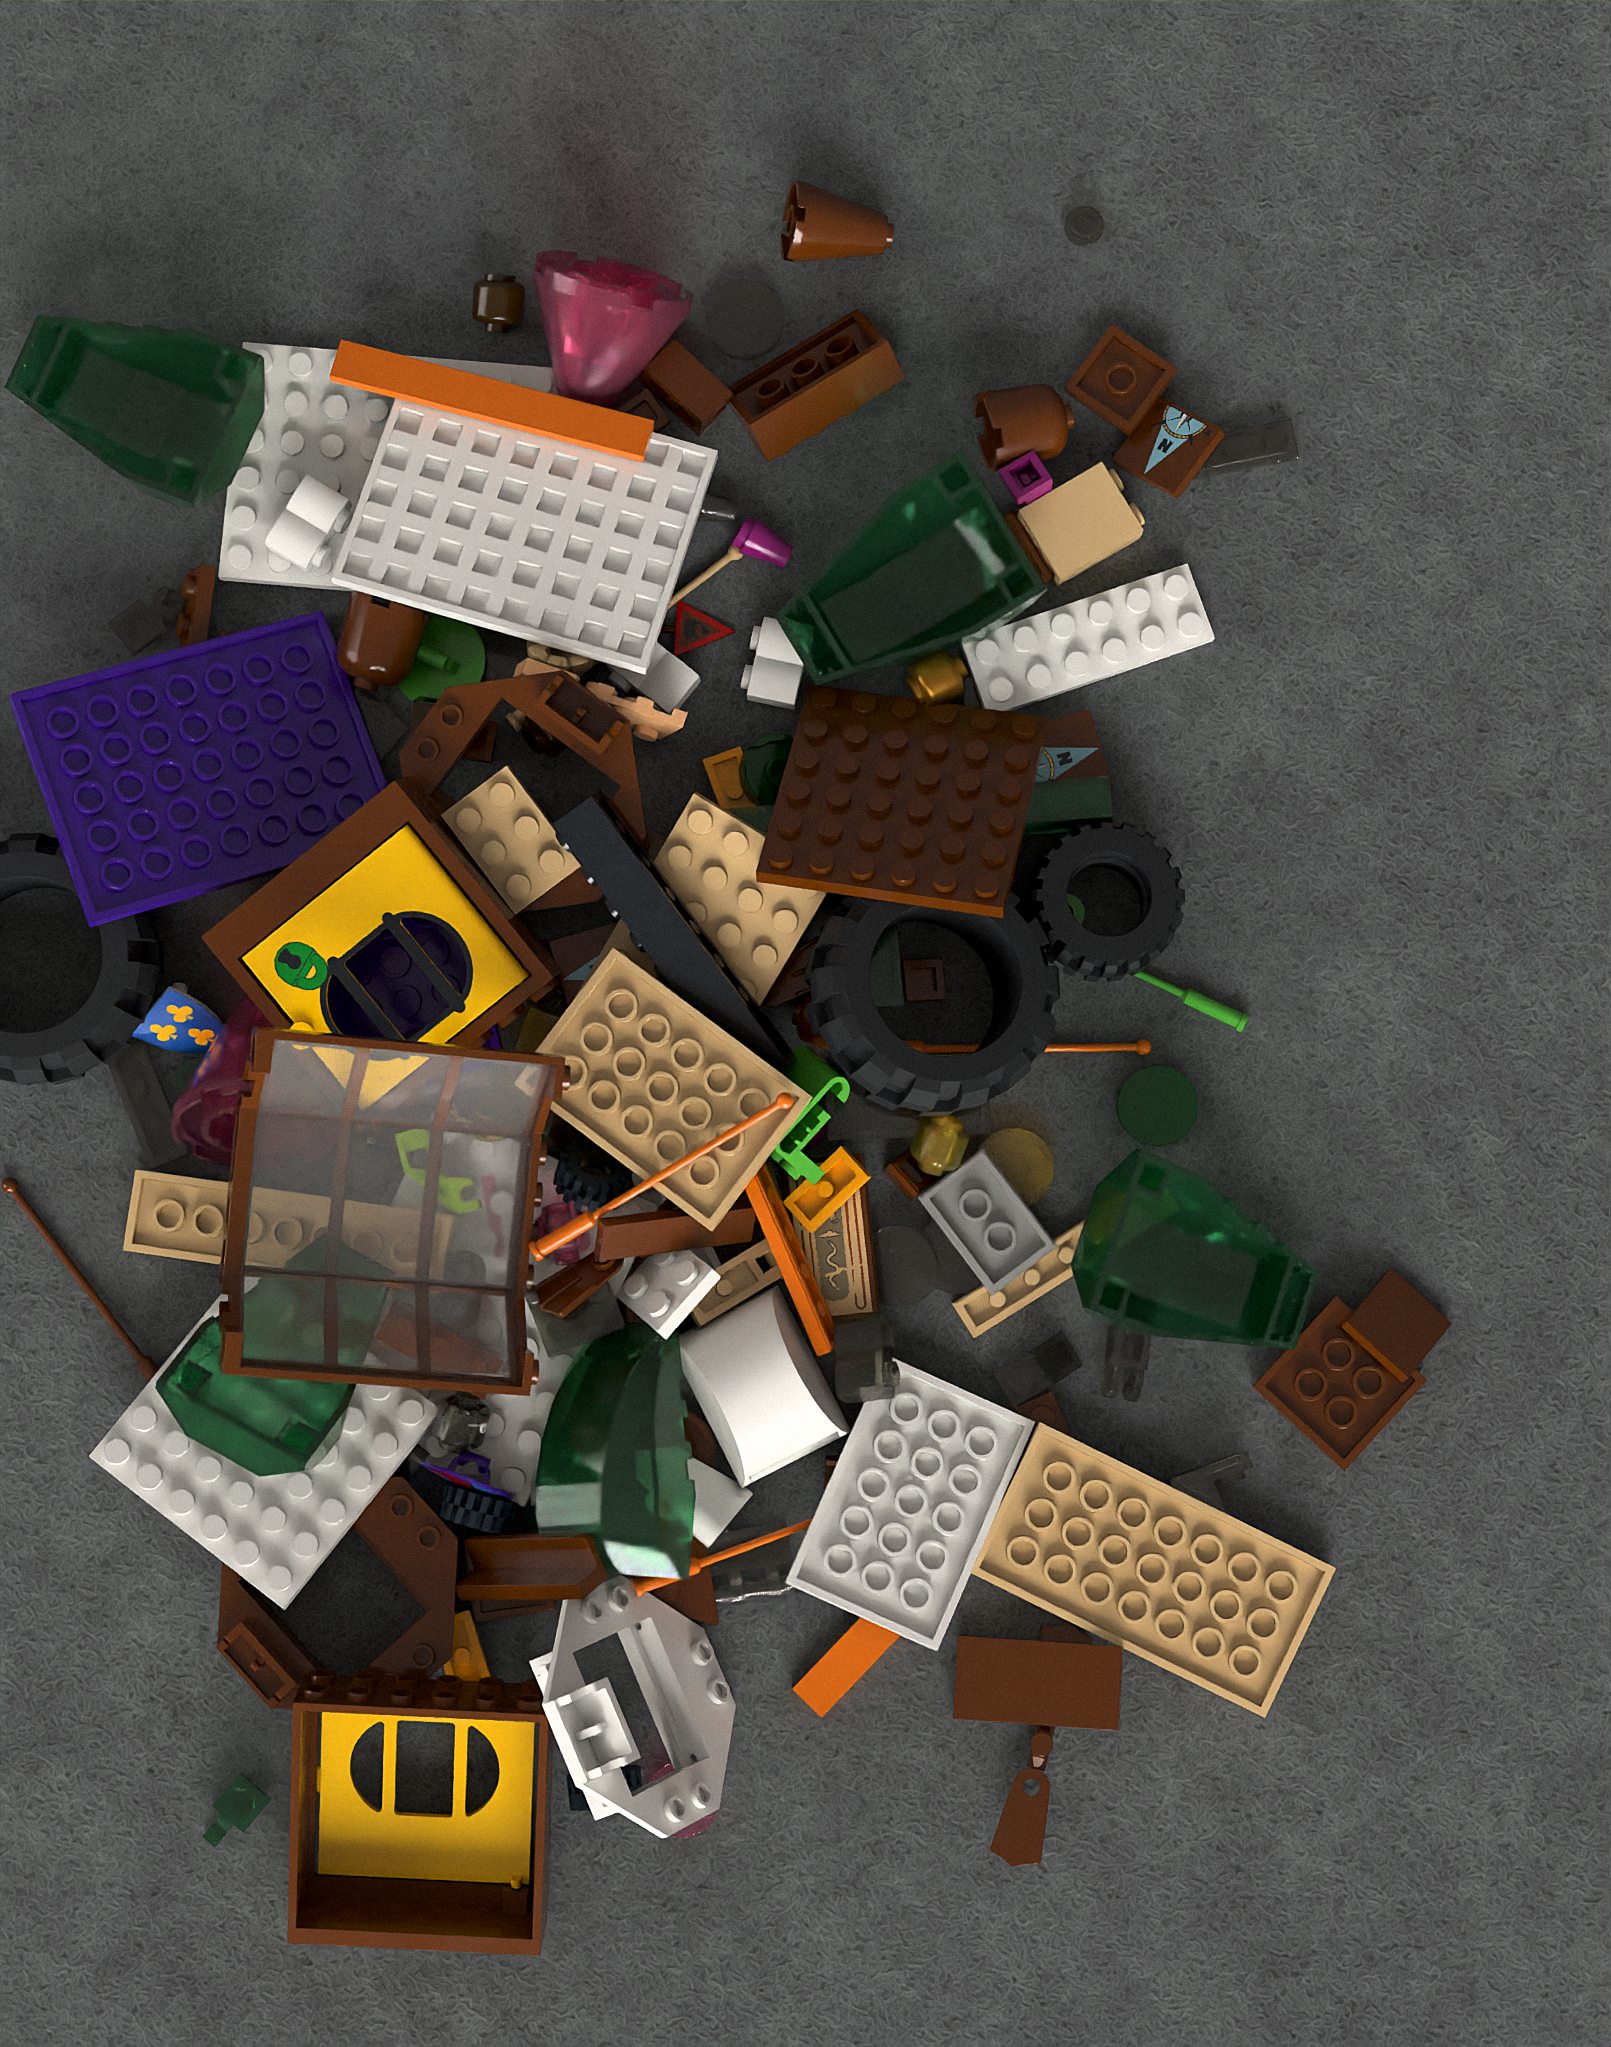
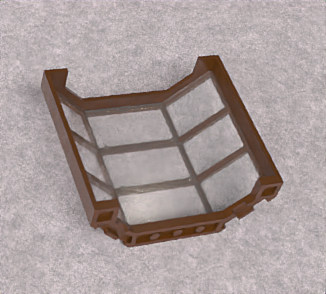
(384, 1211)

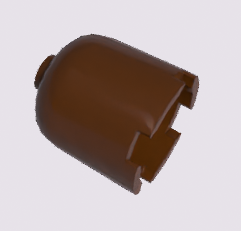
(1020, 422)
(379, 641)

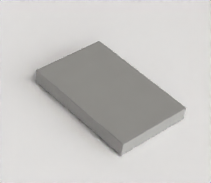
(987, 1222)

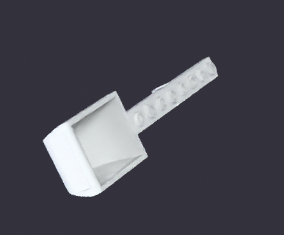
(757, 1381)

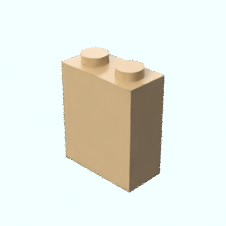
(1082, 522)

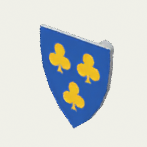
(179, 1022)

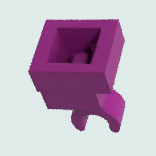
(1026, 479)

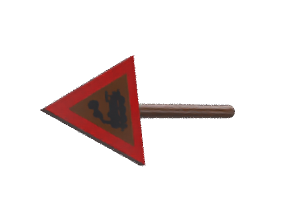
(694, 629)

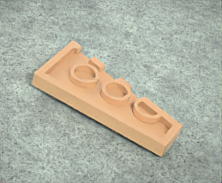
(643, 717)

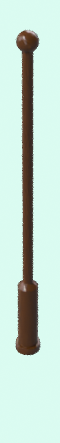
(144, 1363)

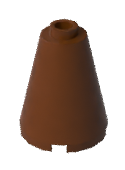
(830, 226)

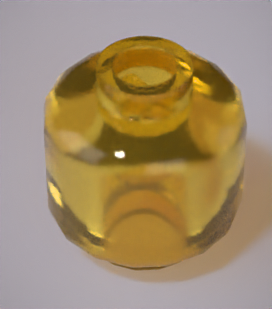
(939, 1144)

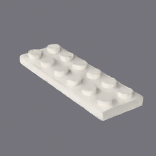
(1088, 640)

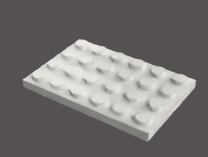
(910, 1505)

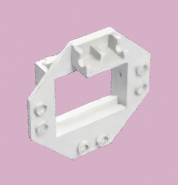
(682, 1693)

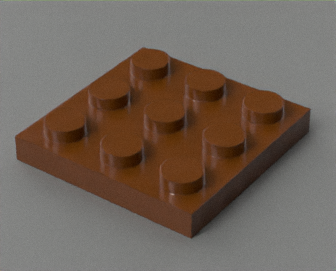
(1335, 1387)

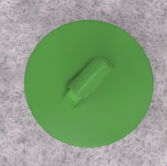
(446, 658)

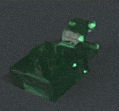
(238, 1806)

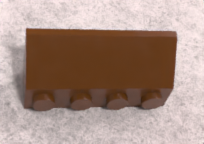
(814, 384)

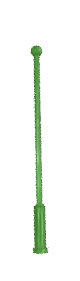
(1200, 1002)

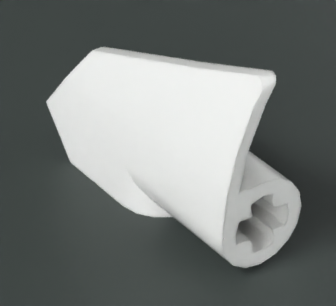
(716, 1501)

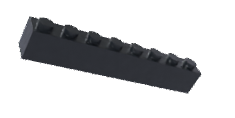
(665, 926)

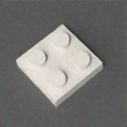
(667, 1288)

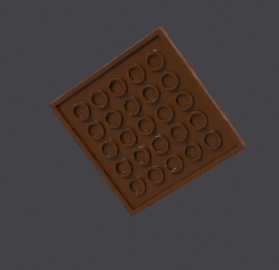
(903, 801)

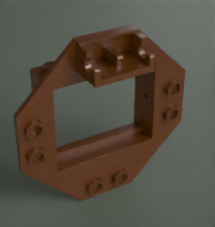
(562, 709)
(415, 1550)

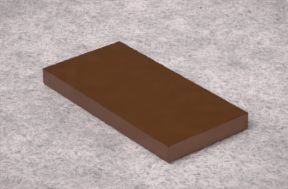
(1038, 1682)

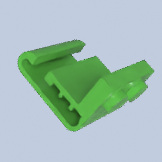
(816, 1078)

